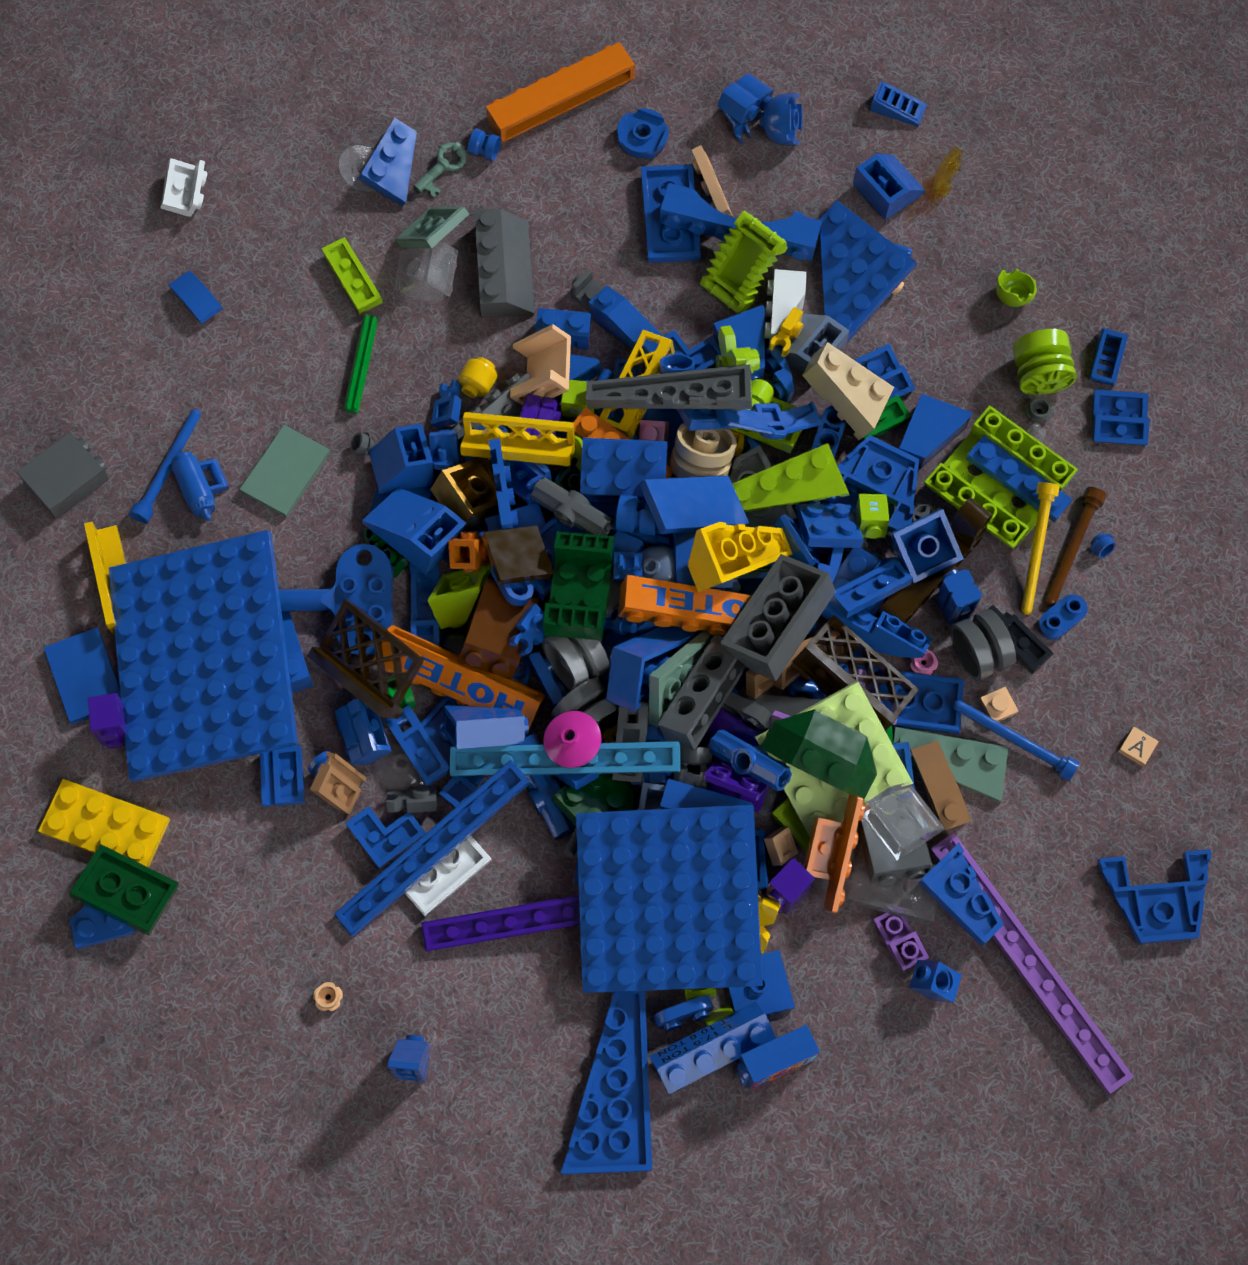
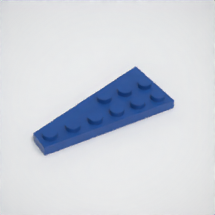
(615, 1110)

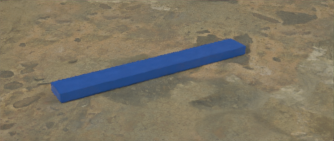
(432, 848)

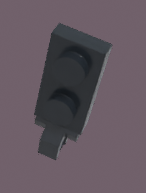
(1028, 647)

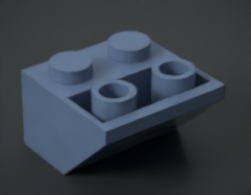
(814, 335)

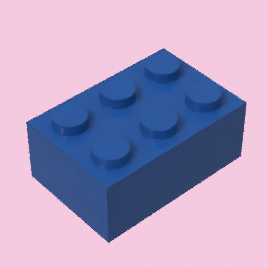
(620, 466)

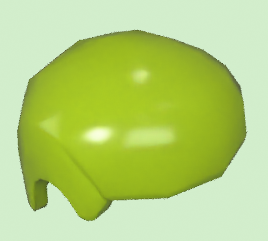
(1021, 285)

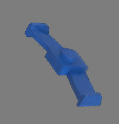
(769, 419)

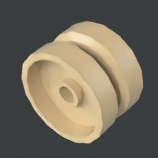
(702, 452)

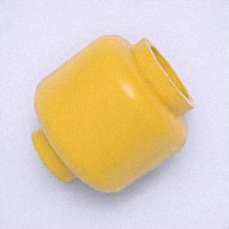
(477, 377)

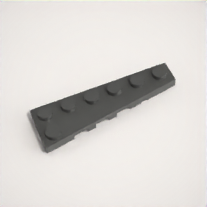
(692, 389)

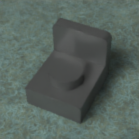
(585, 288)

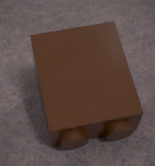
(490, 631)

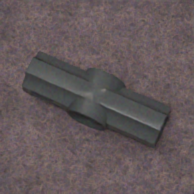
(571, 508)

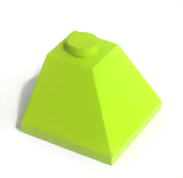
(456, 596)

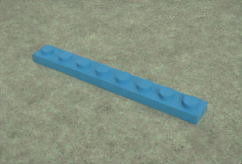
(533, 759)

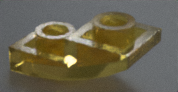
(945, 173)

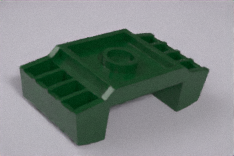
(580, 586)

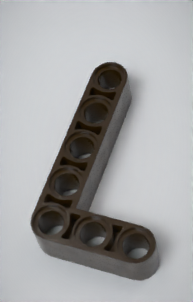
(968, 529)

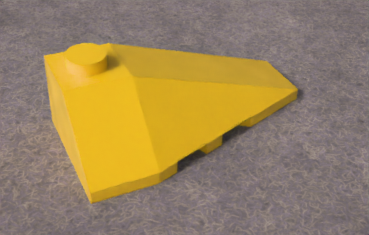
(733, 550)

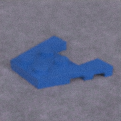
(883, 470)
(1160, 910)

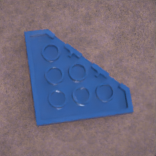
(857, 267)

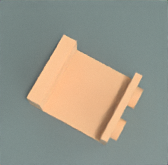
(546, 363)

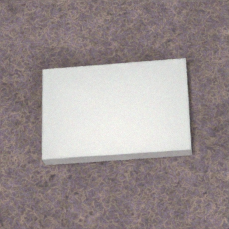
(448, 876)

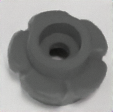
(1041, 404)
(361, 444)

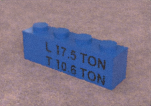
(712, 1047)

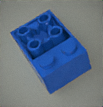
(415, 527)

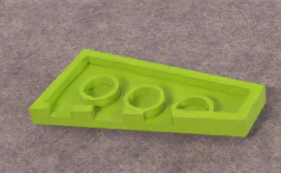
(797, 480)

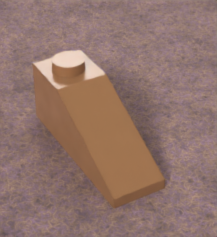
(940, 785)

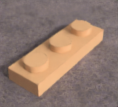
(710, 184)

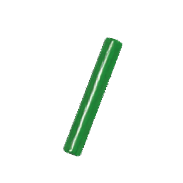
(360, 364)

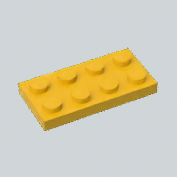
(93, 818)

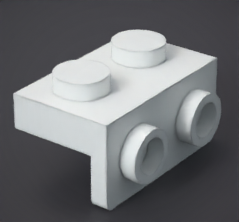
(183, 187)

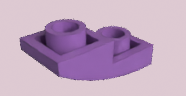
(900, 940)

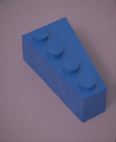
(637, 659)

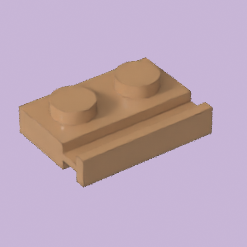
(338, 783)

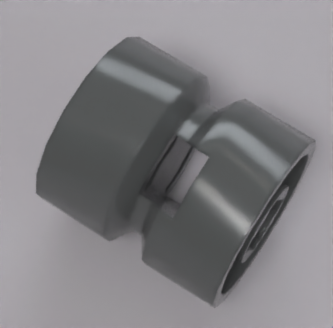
(691, 774)

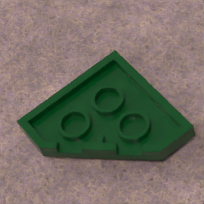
(597, 796)

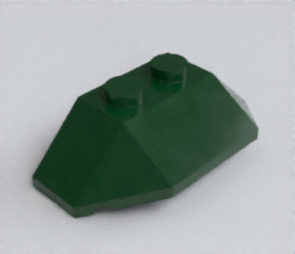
(824, 750)

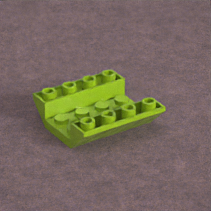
(957, 485)

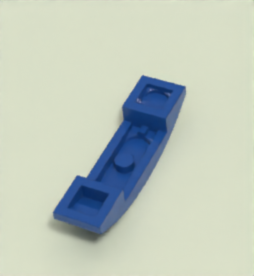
(422, 617)

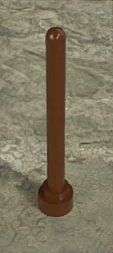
(1092, 500)

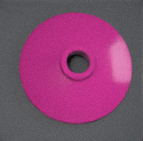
(579, 749)

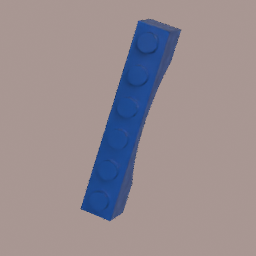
(687, 210)

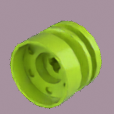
(1044, 362)

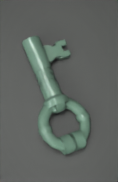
(442, 165)

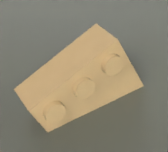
(849, 388)

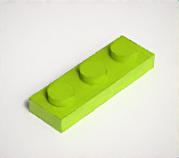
(352, 275)

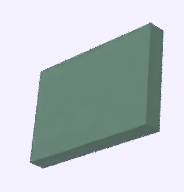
(431, 227)
(285, 471)

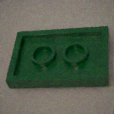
(124, 889)

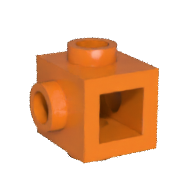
(468, 552)

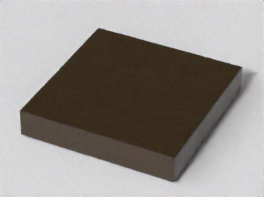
(517, 555)

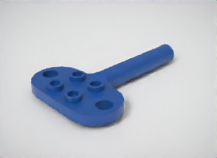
(366, 586)

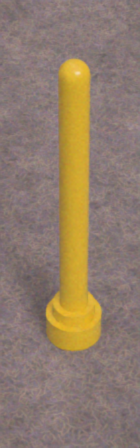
(1046, 495)

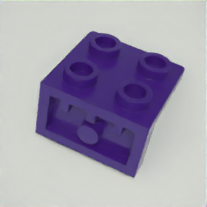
(726, 781)

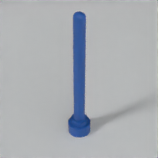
(143, 508)
(1064, 766)

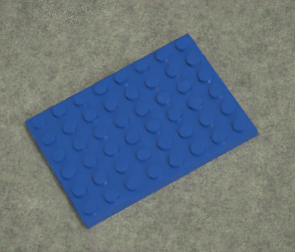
(202, 656)

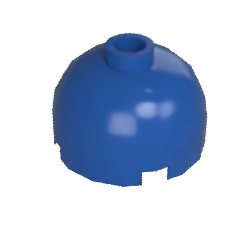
(782, 119)

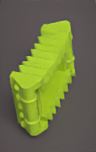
(742, 261)

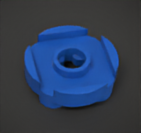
(638, 121)

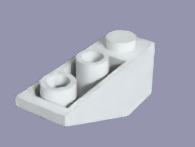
(787, 292)

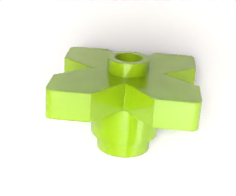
(732, 355)

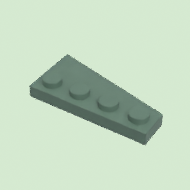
(672, 674)
(974, 764)

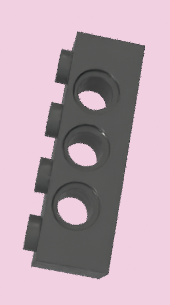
(701, 695)

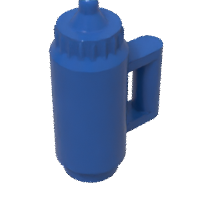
(194, 485)

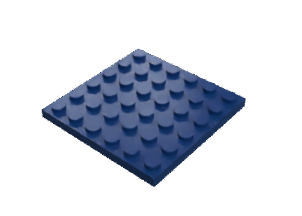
(668, 899)

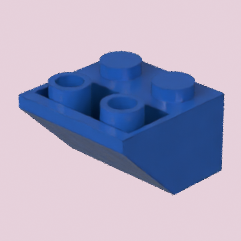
(886, 184)
(402, 460)

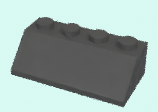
(503, 264)
(779, 616)

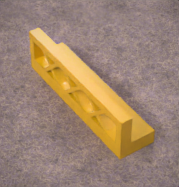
(632, 416)
(519, 444)
(105, 552)

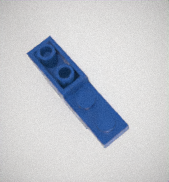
(885, 634)

